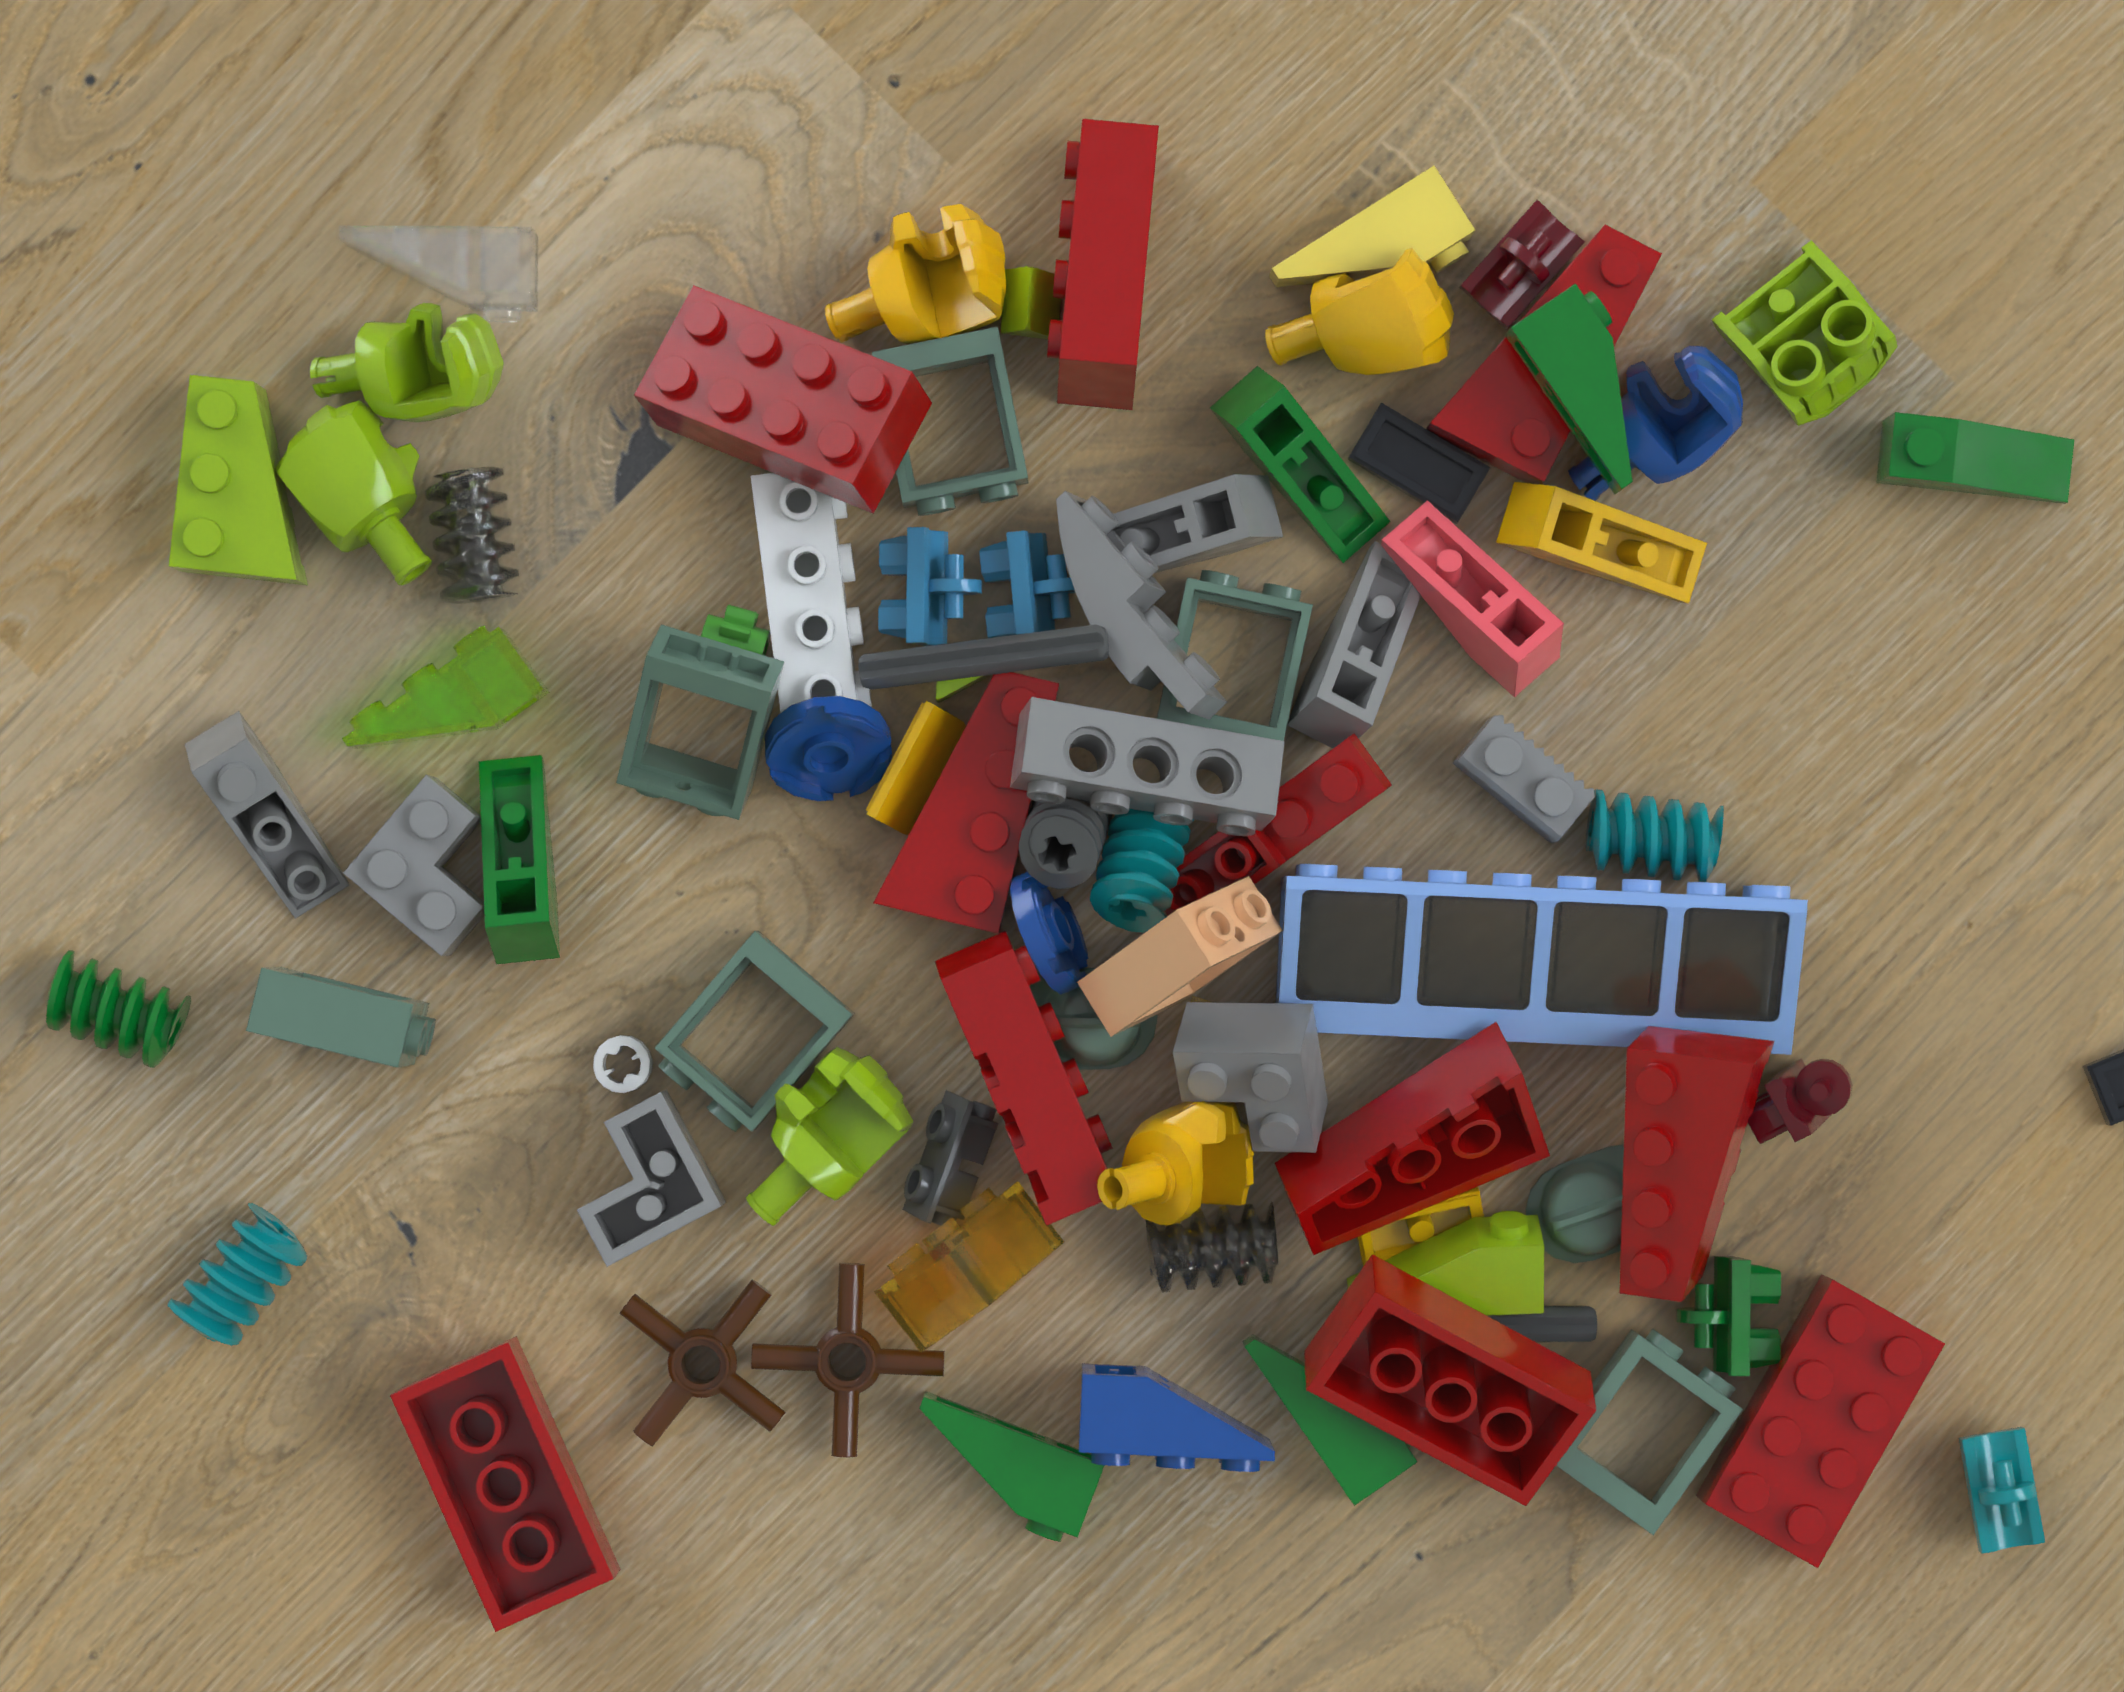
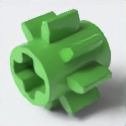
(738, 630)

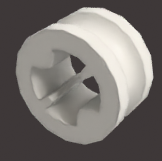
(614, 1046)

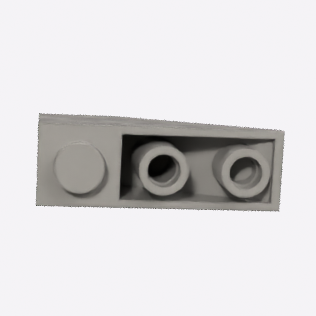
(264, 814)

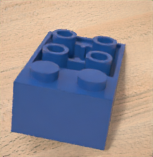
(1143, 1413)

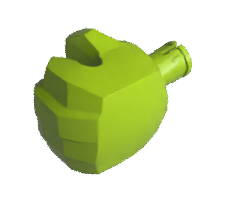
(414, 370)
(356, 485)
(830, 1131)

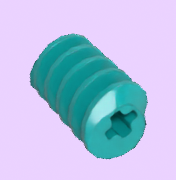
(1654, 836)
(1138, 870)
(241, 1278)

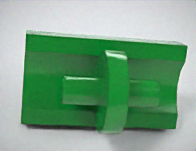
(1723, 1316)

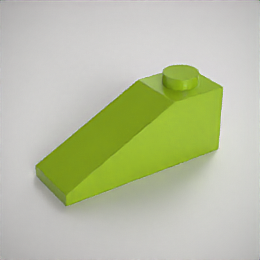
(1483, 1263)

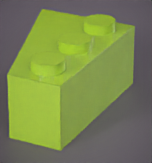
(229, 498)

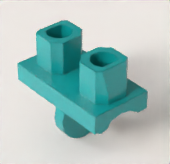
(2001, 1489)

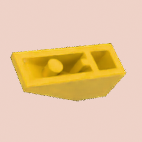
(1600, 541)

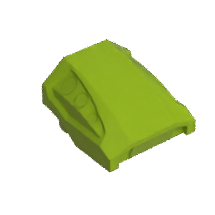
(1809, 336)

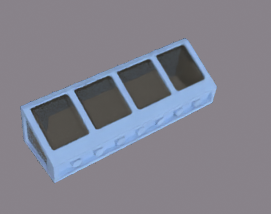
(1538, 959)

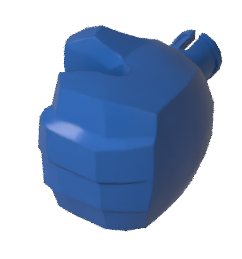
(1669, 434)

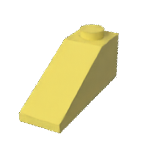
(1412, 216)

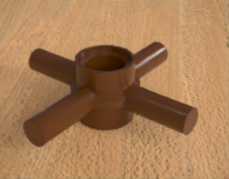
(686, 1386)
(847, 1389)

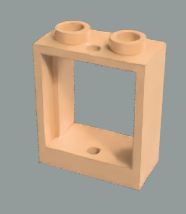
(1180, 956)

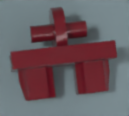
(1521, 264)
(1800, 1099)

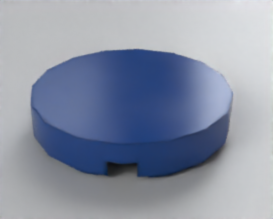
(828, 748)
(1049, 933)

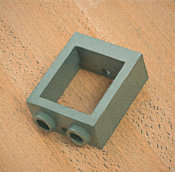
(951, 354)
(1274, 602)
(714, 672)
(340, 1017)
(687, 1069)
(1706, 1386)

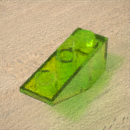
(469, 694)

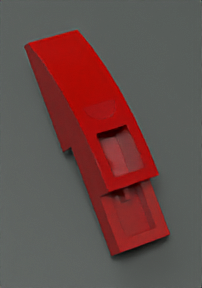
(1305, 811)

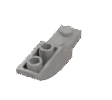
(1116, 592)

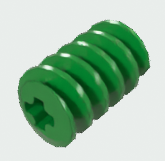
(114, 1011)

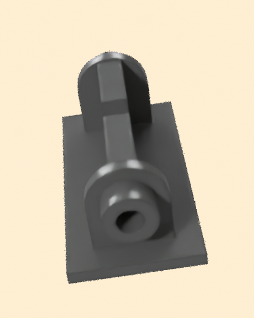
(954, 1132)

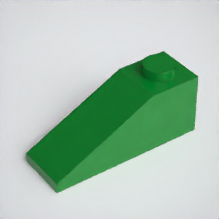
(1576, 368)
(1974, 458)
(1300, 462)
(518, 861)
(1351, 1448)
(1029, 1471)

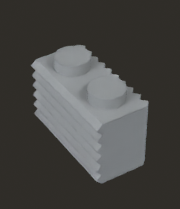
(1524, 778)

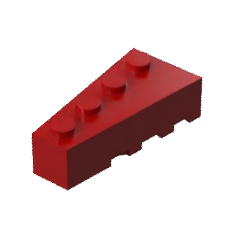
(1105, 263)
(1501, 407)
(970, 829)
(1026, 1075)
(1417, 1144)
(1681, 1146)

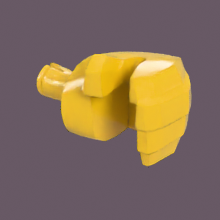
(928, 282)
(1372, 323)
(1181, 1161)

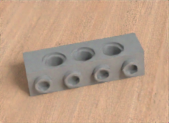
(1243, 762)

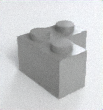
(406, 868)
(1259, 1058)
(667, 1186)

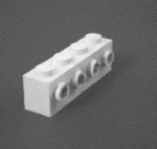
(806, 590)

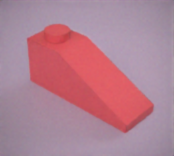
(1476, 599)

